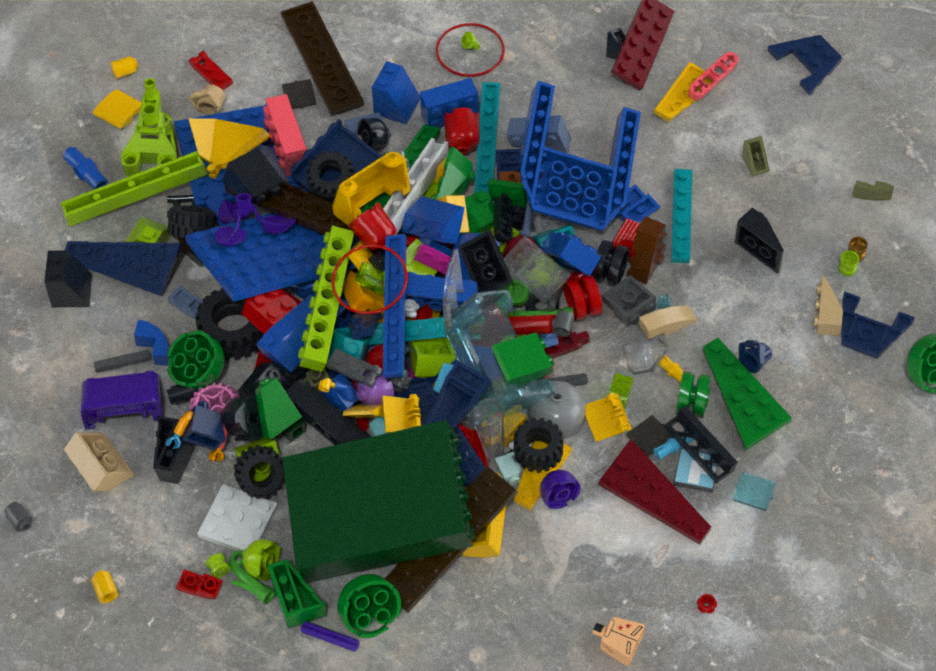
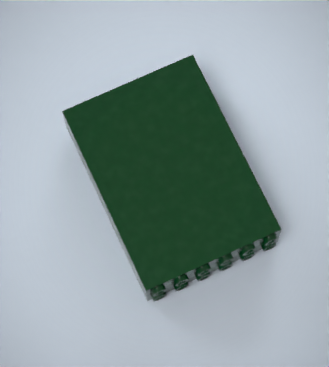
(377, 501)

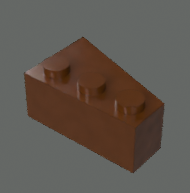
(649, 249)

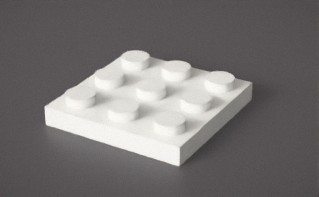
(236, 519)

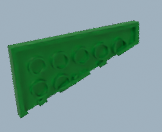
(747, 401)

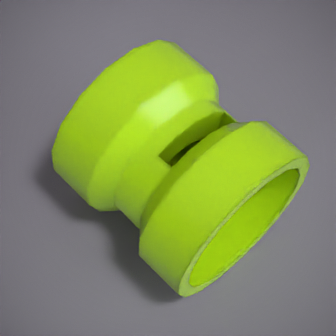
(848, 263)

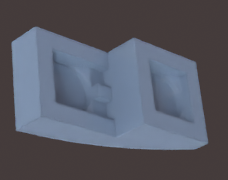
(185, 301)

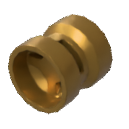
(858, 245)

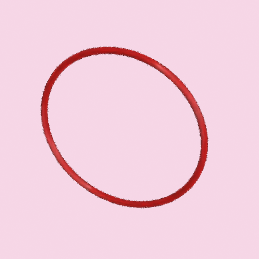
(470, 24)
(361, 247)

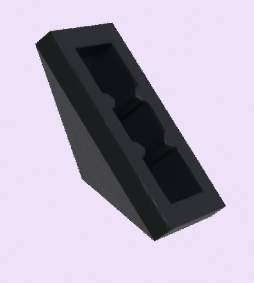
(614, 42)

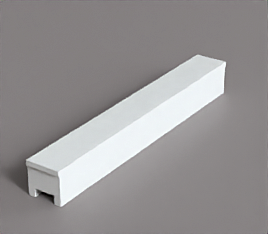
(420, 177)

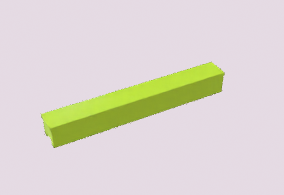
(133, 188)

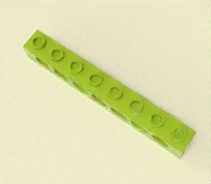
(317, 358)

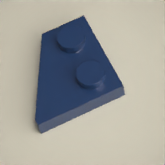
(507, 160)
(362, 324)

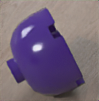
(559, 488)

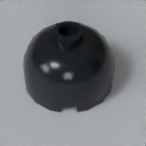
(374, 133)

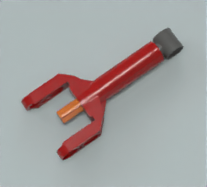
(543, 324)

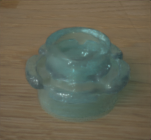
(663, 301)

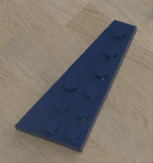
(134, 263)
(472, 464)

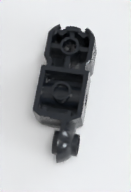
(242, 412)

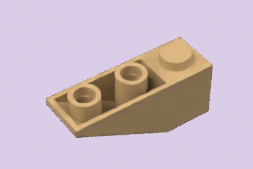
(829, 310)

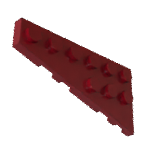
(644, 486)

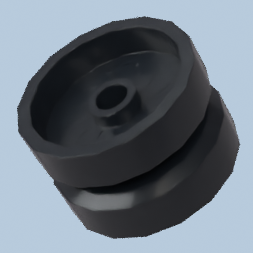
(612, 262)

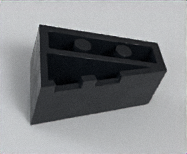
(170, 462)

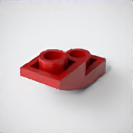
(197, 585)

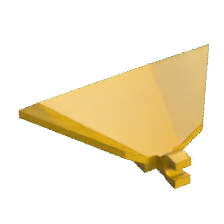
(224, 141)

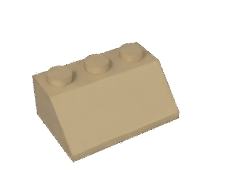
(97, 460)

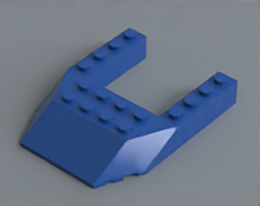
(571, 185)

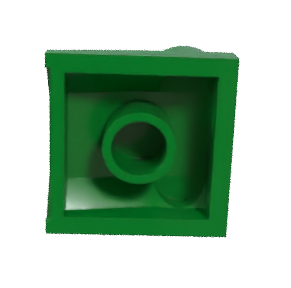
(480, 212)

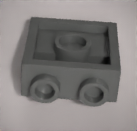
(630, 300)

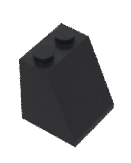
(253, 175)
(67, 280)

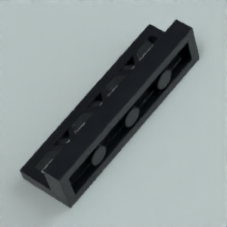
(704, 439)

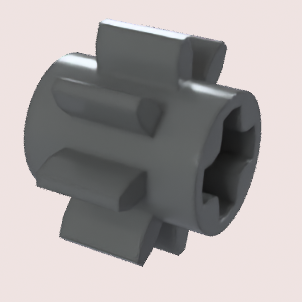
(400, 382)

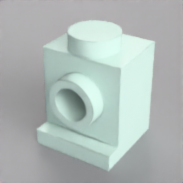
(508, 468)

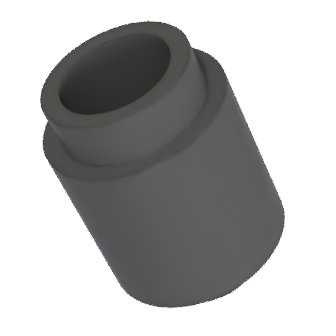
(18, 516)

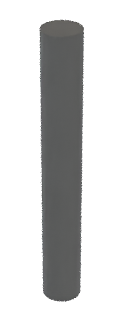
(554, 299)

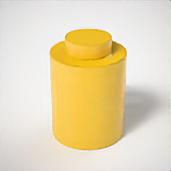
(124, 66)
(104, 586)

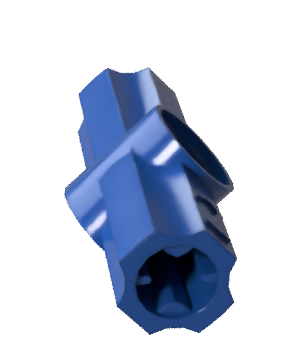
(84, 168)

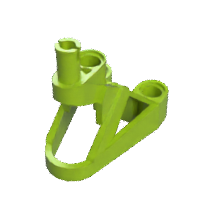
(147, 150)

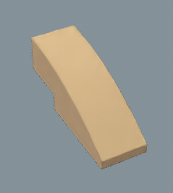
(666, 321)

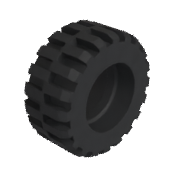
(235, 342)

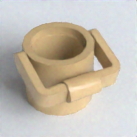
(210, 99)

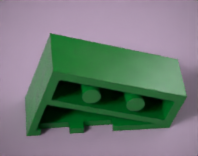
(294, 596)

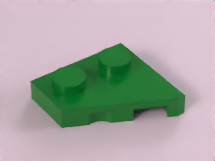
(512, 189)

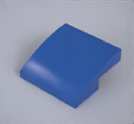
(638, 205)

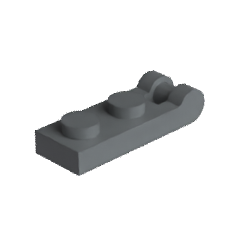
(353, 368)

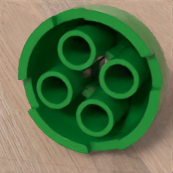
(195, 360)
(922, 362)
(367, 596)

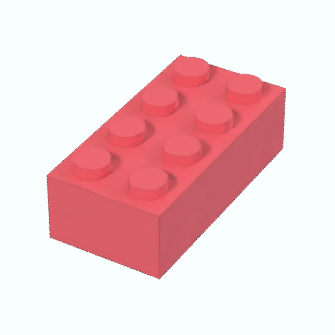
(283, 131)

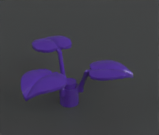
(232, 212)

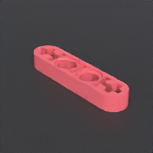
(713, 76)

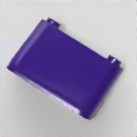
(120, 397)

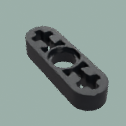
(503, 207)

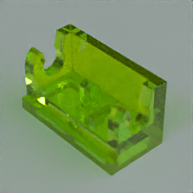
(371, 278)

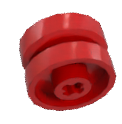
(583, 297)

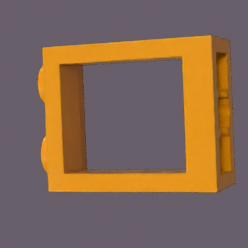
(360, 297)

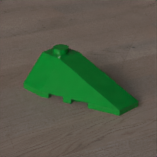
(457, 175)

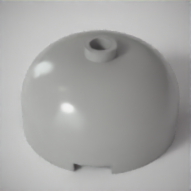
(563, 408)

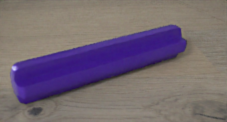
(330, 636)

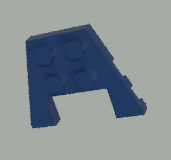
(814, 54)
(868, 334)

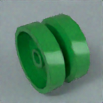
(693, 394)

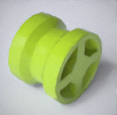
(217, 565)

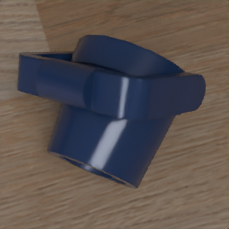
(755, 356)

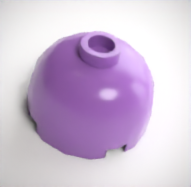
(374, 395)

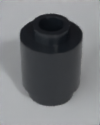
(180, 394)

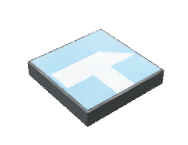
(691, 475)

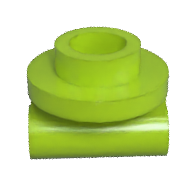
(469, 41)

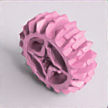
(215, 395)

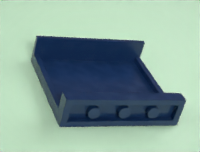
(335, 139)

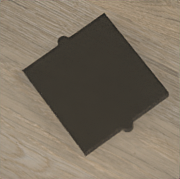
(300, 93)
(649, 435)

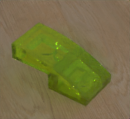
(622, 385)

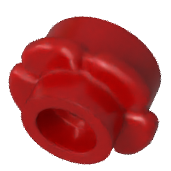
(706, 598)

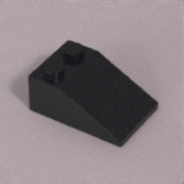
(759, 239)

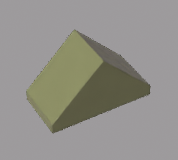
(755, 156)

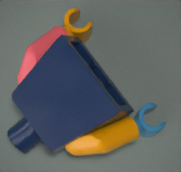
(202, 428)

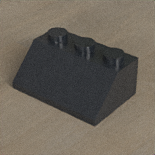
(486, 263)

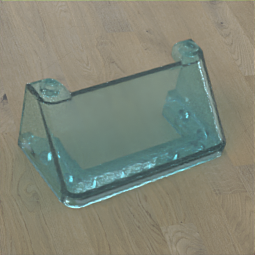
(477, 327)

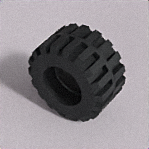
(327, 162)
(189, 219)
(538, 458)
(263, 487)

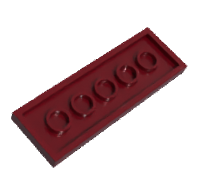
(642, 42)

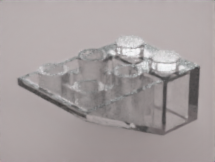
(535, 269)

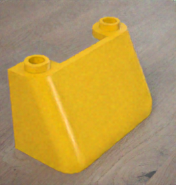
(383, 175)

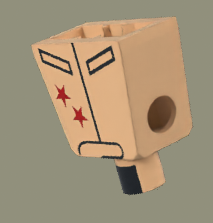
(620, 638)

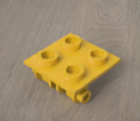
(401, 412)
(607, 417)

